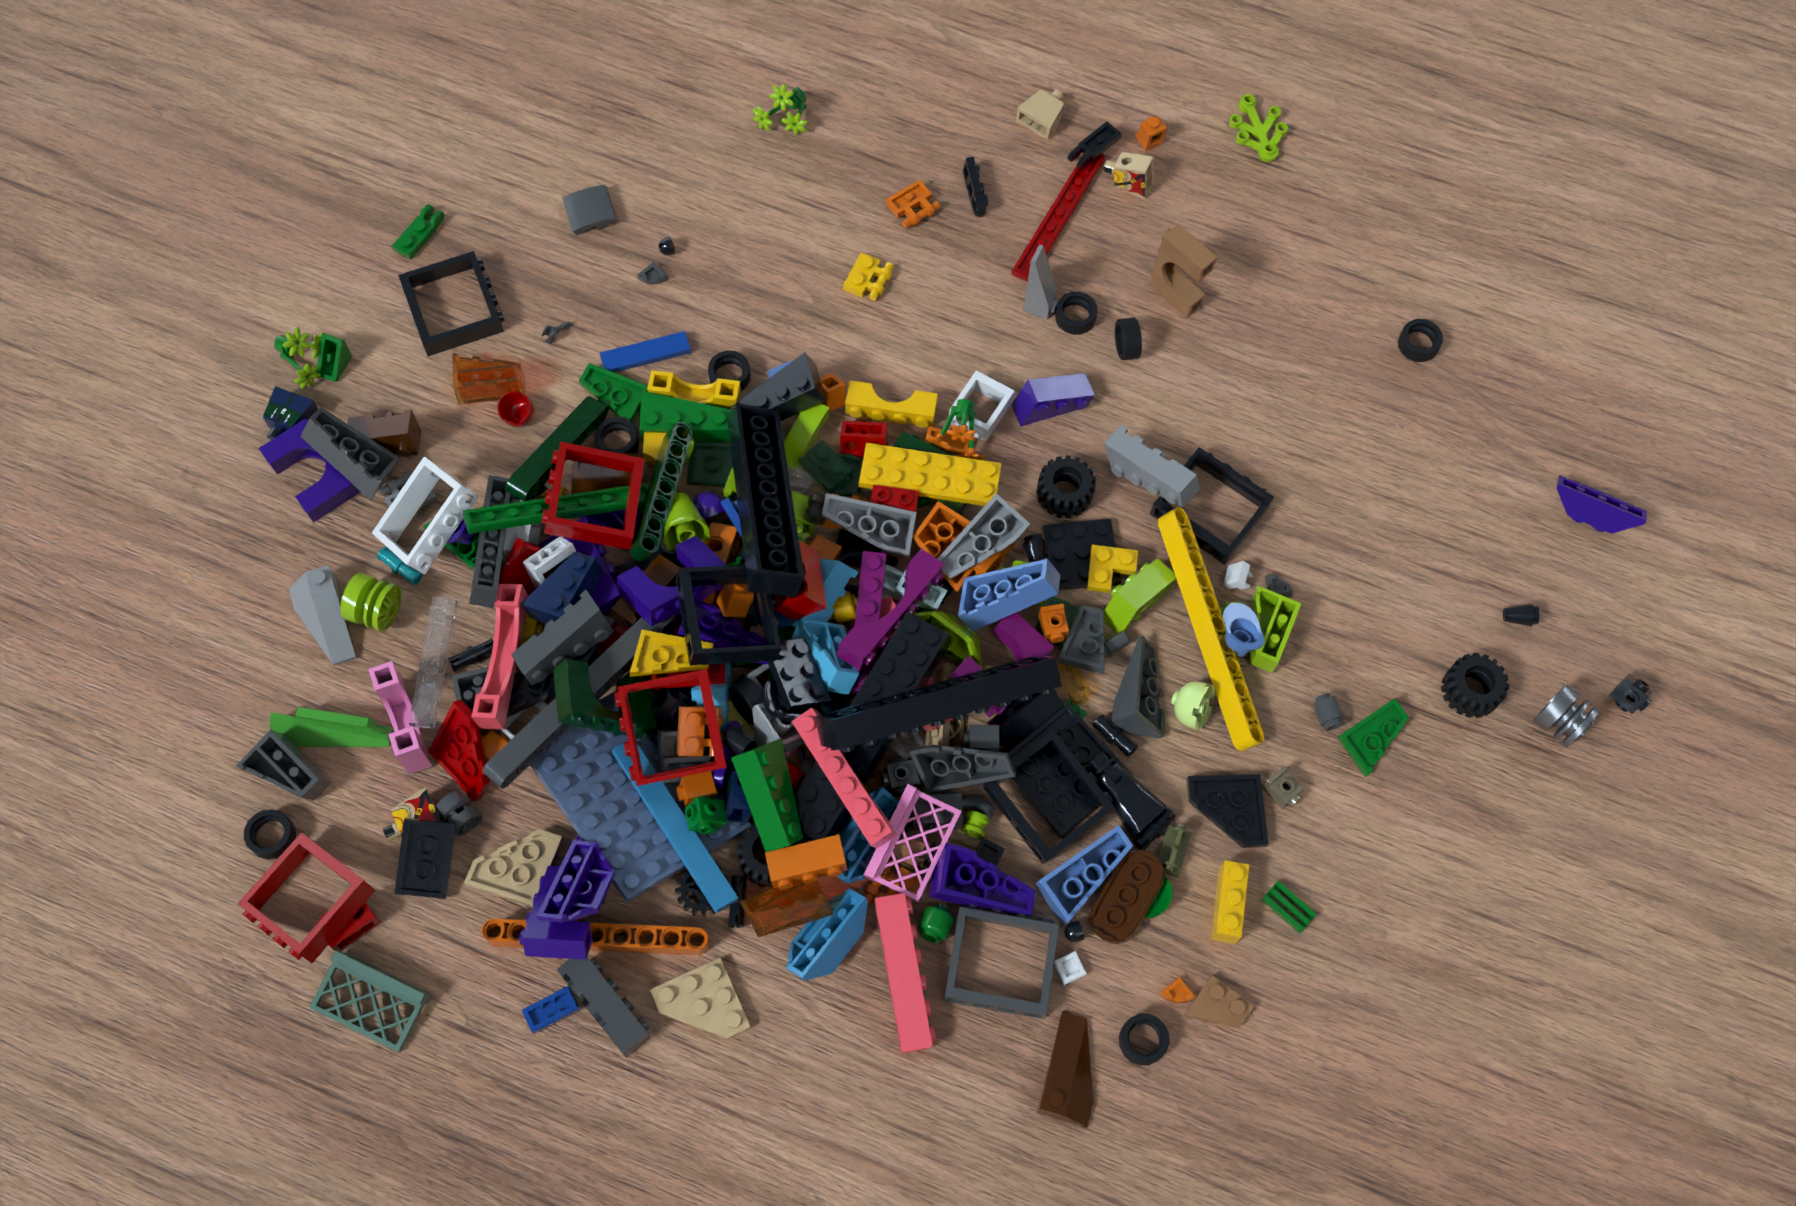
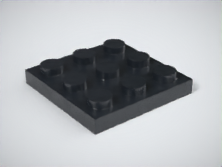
(1070, 548)

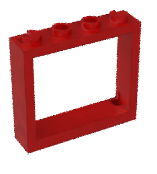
(586, 531)
(631, 745)
(333, 920)

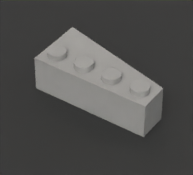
(1150, 468)

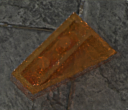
(485, 380)
(785, 908)

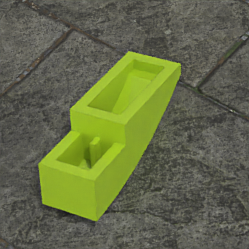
(804, 433)

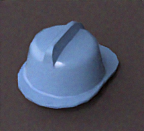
(1242, 629)

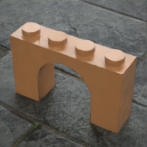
(1183, 251)

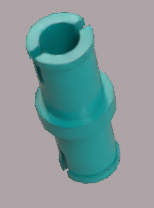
(398, 566)

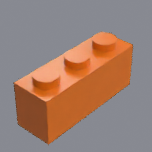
(806, 862)

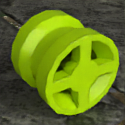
(975, 824)

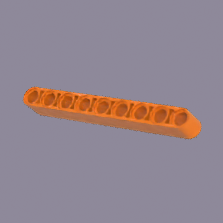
(610, 932)

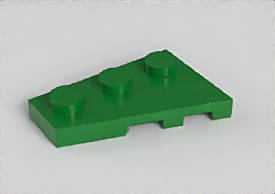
(1373, 734)

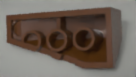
(1068, 1080)

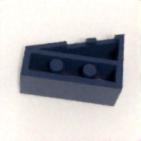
(563, 587)

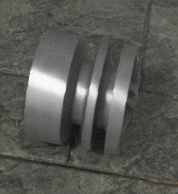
(1567, 715)

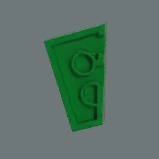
(614, 390)

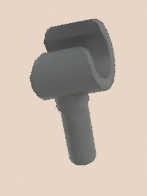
(552, 331)

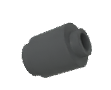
(1328, 712)

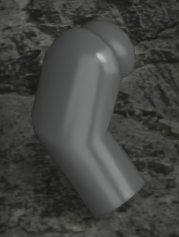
(978, 803)

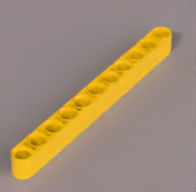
(1210, 630)

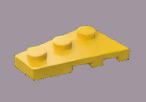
(662, 654)

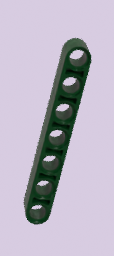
(574, 430)
(661, 492)

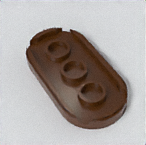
(1127, 897)

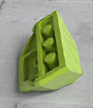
(963, 640)

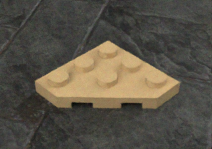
(516, 867)
(703, 1000)

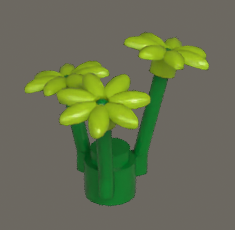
(793, 99)
(289, 345)

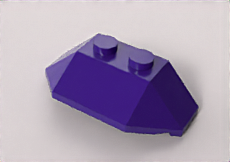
(1598, 508)
(578, 884)

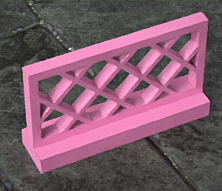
(898, 821)

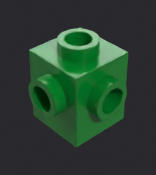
(705, 815)

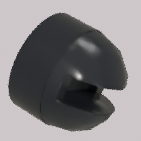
(666, 246)
(1074, 932)

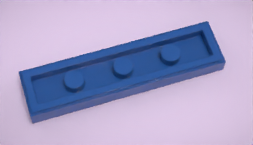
(645, 352)

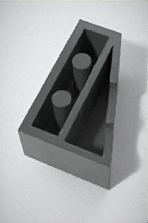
(285, 766)

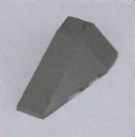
(1137, 700)

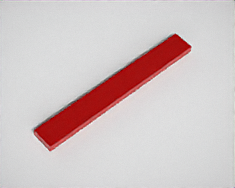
(1058, 215)

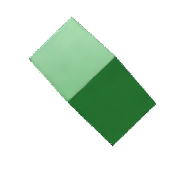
(332, 357)

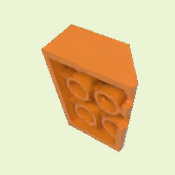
(938, 532)

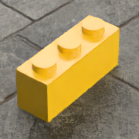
(1230, 902)

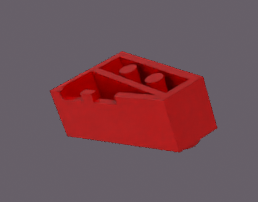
(811, 593)

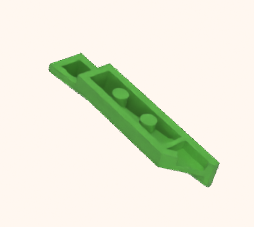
(330, 729)

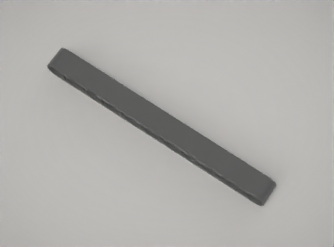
(545, 728)

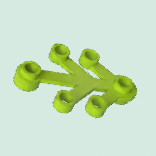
(1266, 149)

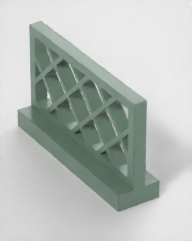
(379, 979)

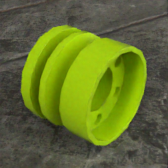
(370, 602)

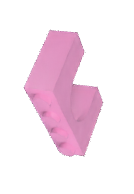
(405, 740)

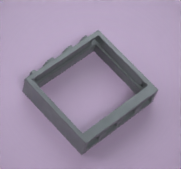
(995, 1002)

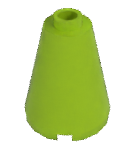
(684, 522)

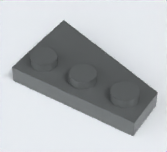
(1085, 641)

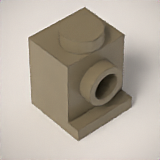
(1275, 789)

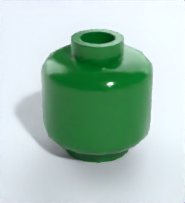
(935, 923)

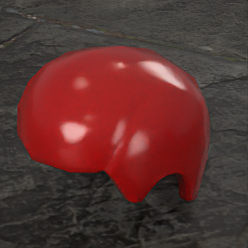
(515, 409)

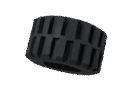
(1070, 471)
(1483, 670)
(746, 854)

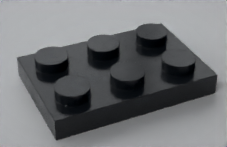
(798, 676)
(425, 858)

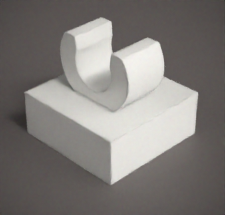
(1237, 575)

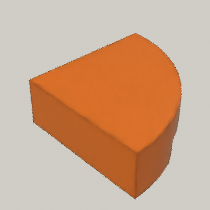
(1178, 992)

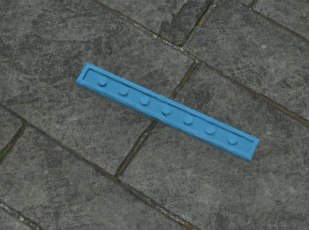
(675, 827)

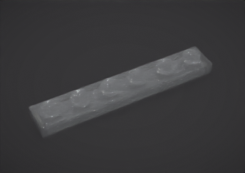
(433, 662)

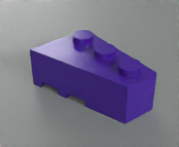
(1051, 397)

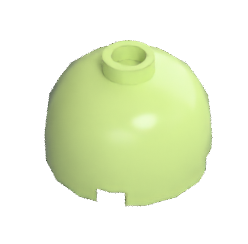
(1192, 704)

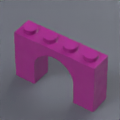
(1019, 638)

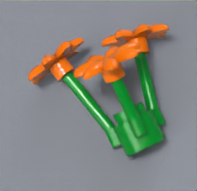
(965, 413)

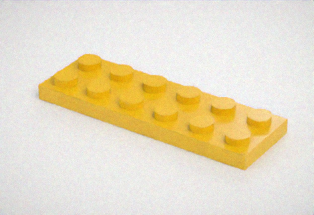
(930, 474)

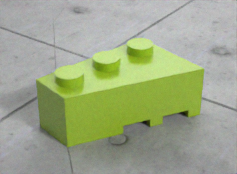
(1138, 594)
(1276, 619)

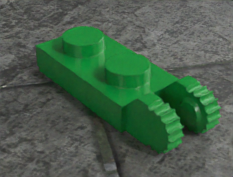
(418, 232)

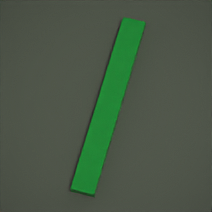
(531, 511)

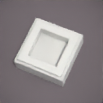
(1069, 968)

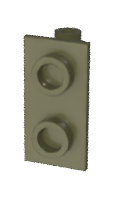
(1174, 849)

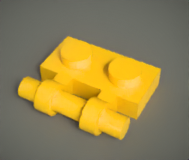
(862, 274)

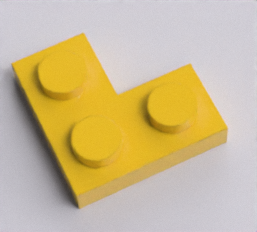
(1107, 560)

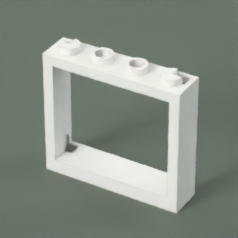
(408, 503)

